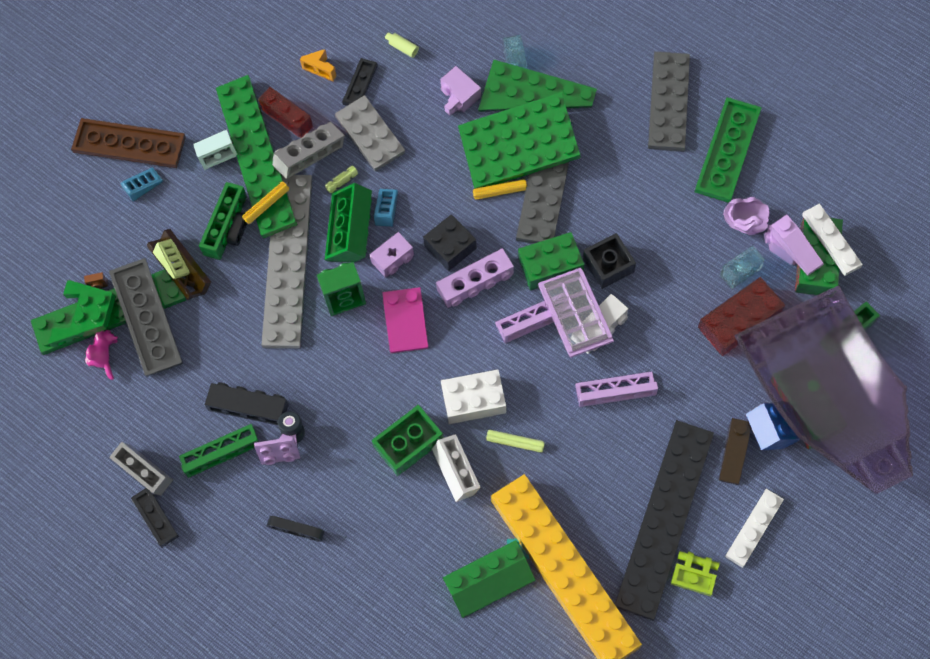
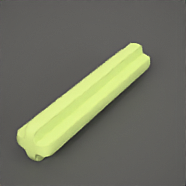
(515, 441)

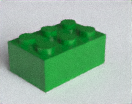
(549, 259)
(341, 288)
(407, 440)

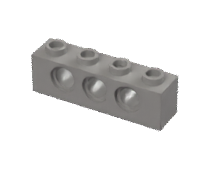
(308, 149)

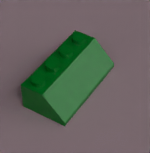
(348, 224)
(489, 579)

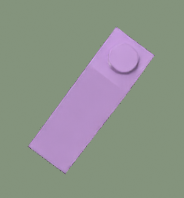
(796, 244)

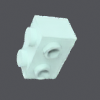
(215, 149)

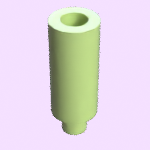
(402, 44)

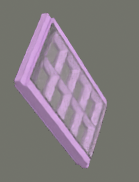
(575, 312)

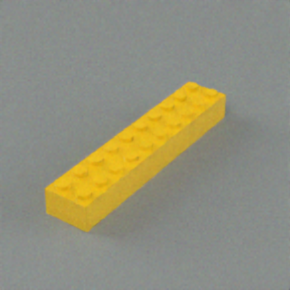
(565, 571)

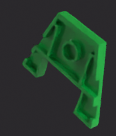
(91, 312)

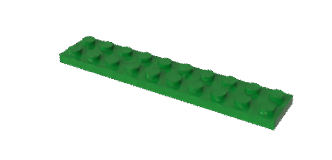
(255, 153)

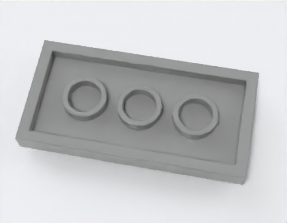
(369, 133)

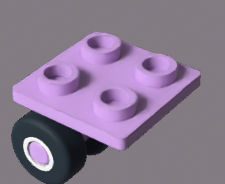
(286, 446)

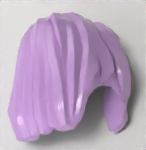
(747, 215)

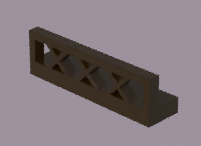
(196, 277)

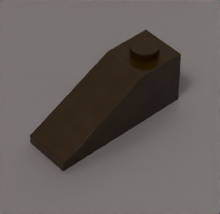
(735, 451)

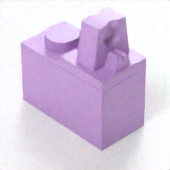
(461, 89)

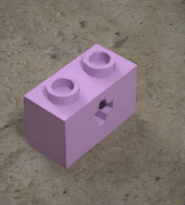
(392, 255)

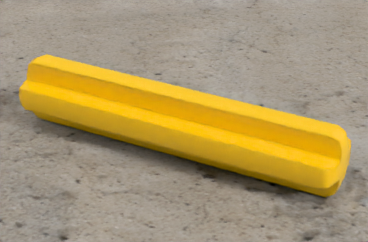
(499, 189)
(265, 202)

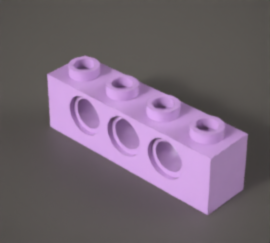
(479, 269)

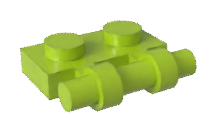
(692, 578)

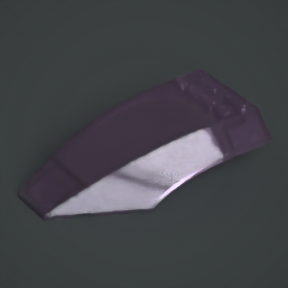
(834, 388)

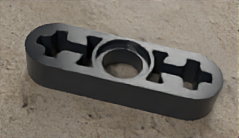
(295, 528)

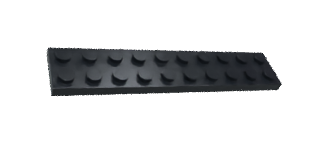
(664, 520)

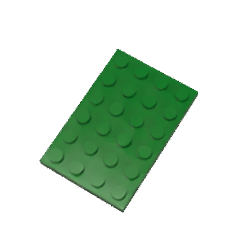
(519, 141)

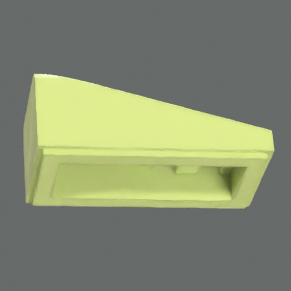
(168, 248)

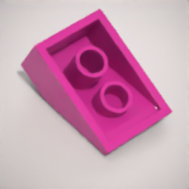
(405, 320)

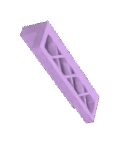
(524, 327)
(616, 393)

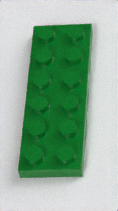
(727, 150)

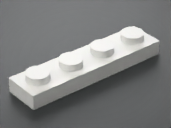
(832, 239)
(754, 528)

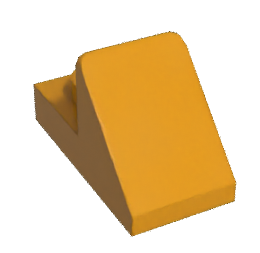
(317, 65)

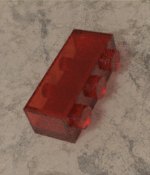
(285, 112)

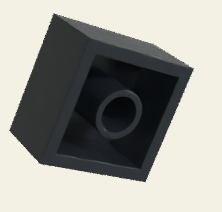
(450, 242)
(609, 260)

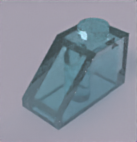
(514, 51)

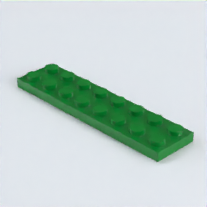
(62, 318)

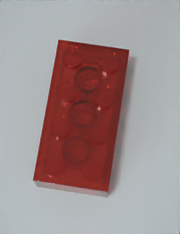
(743, 310)

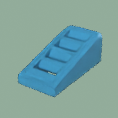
(139, 191)
(382, 217)

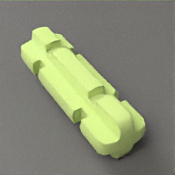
(341, 179)

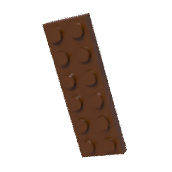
(128, 143)

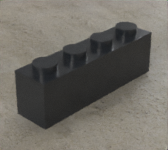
(245, 404)

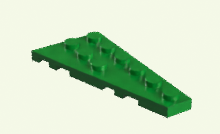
(514, 86)

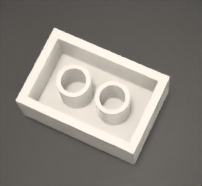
(473, 396)

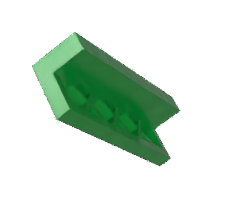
(221, 454)

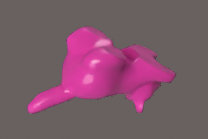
(98, 353)

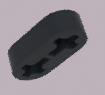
(236, 230)

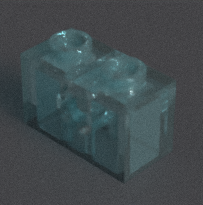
(742, 267)

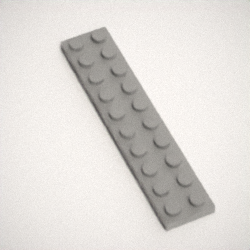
(288, 272)

